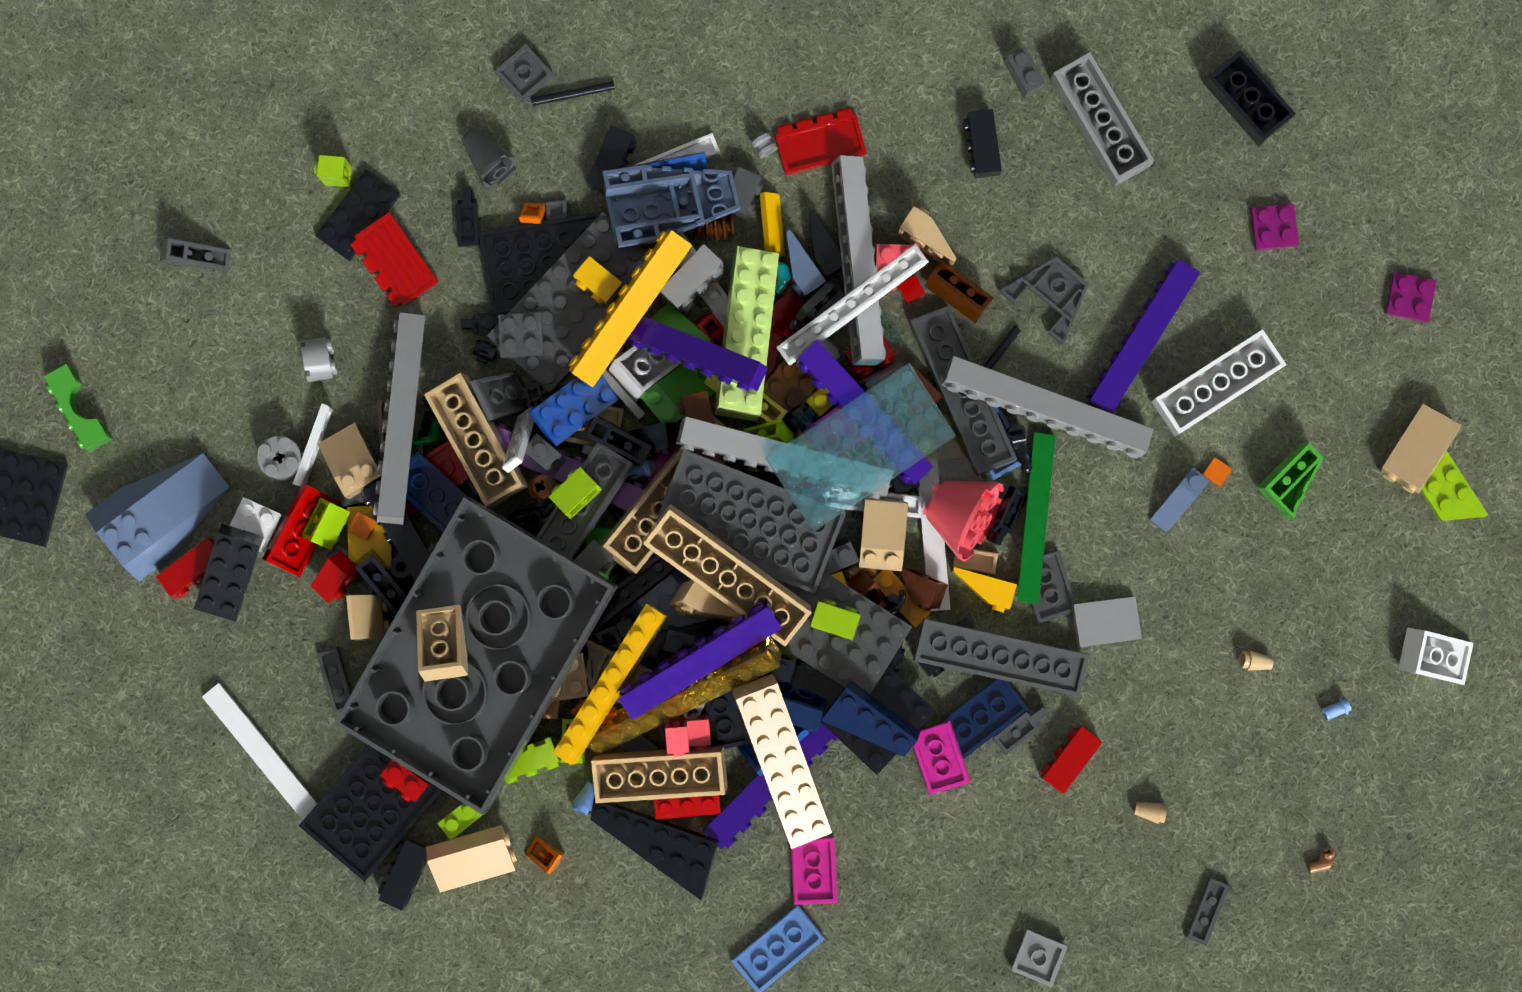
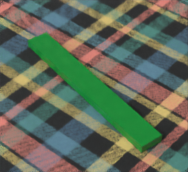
(1036, 518)

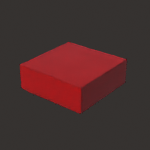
(911, 289)

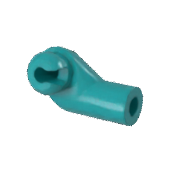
(783, 277)

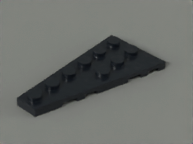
(668, 847)

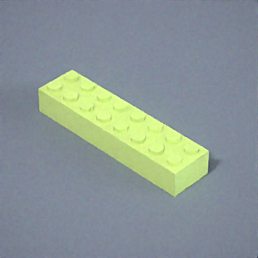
(747, 325)

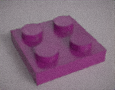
(1274, 227)
(1410, 297)

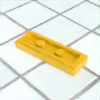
(772, 223)

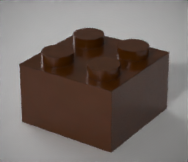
(788, 385)

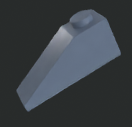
(803, 271)
(1179, 499)

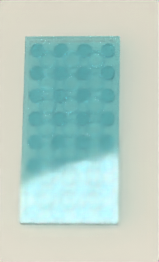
(860, 447)

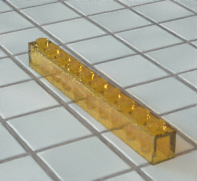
(740, 670)

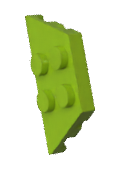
(1450, 493)

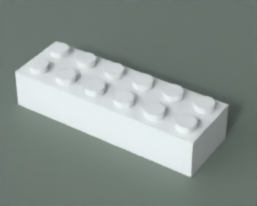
(1218, 383)

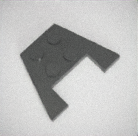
(1057, 287)

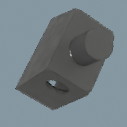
(544, 454)

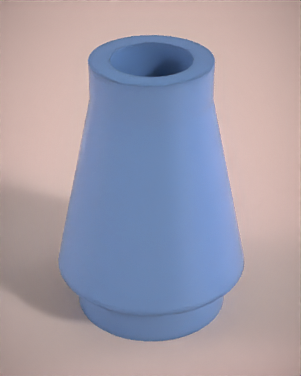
(584, 800)

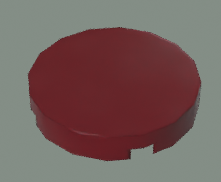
(784, 312)

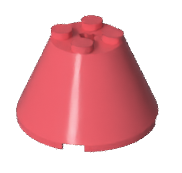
(963, 513)

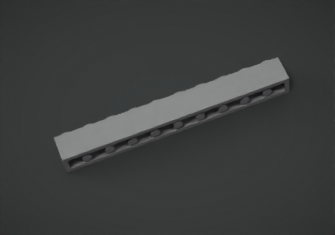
(857, 255)
(1047, 407)
(400, 419)
(736, 445)

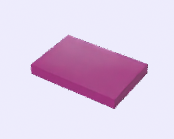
(940, 758)
(814, 872)

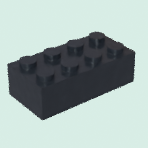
(1249, 98)
(228, 572)

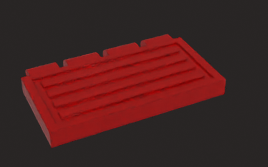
(819, 143)
(395, 259)

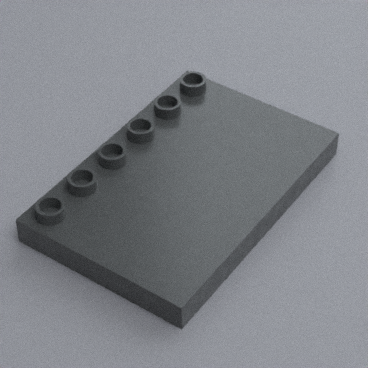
(523, 629)

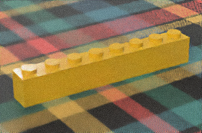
(629, 307)
(609, 684)

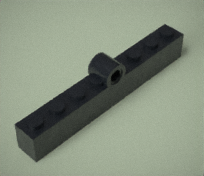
(406, 539)

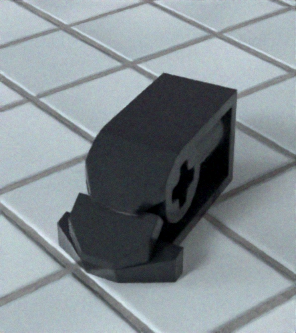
(532, 516)

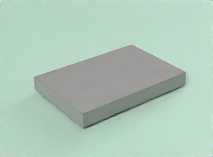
(1106, 621)

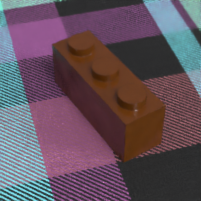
(959, 291)

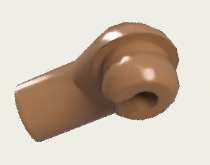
(854, 570)
(1324, 862)

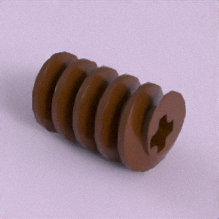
(717, 228)
(541, 486)

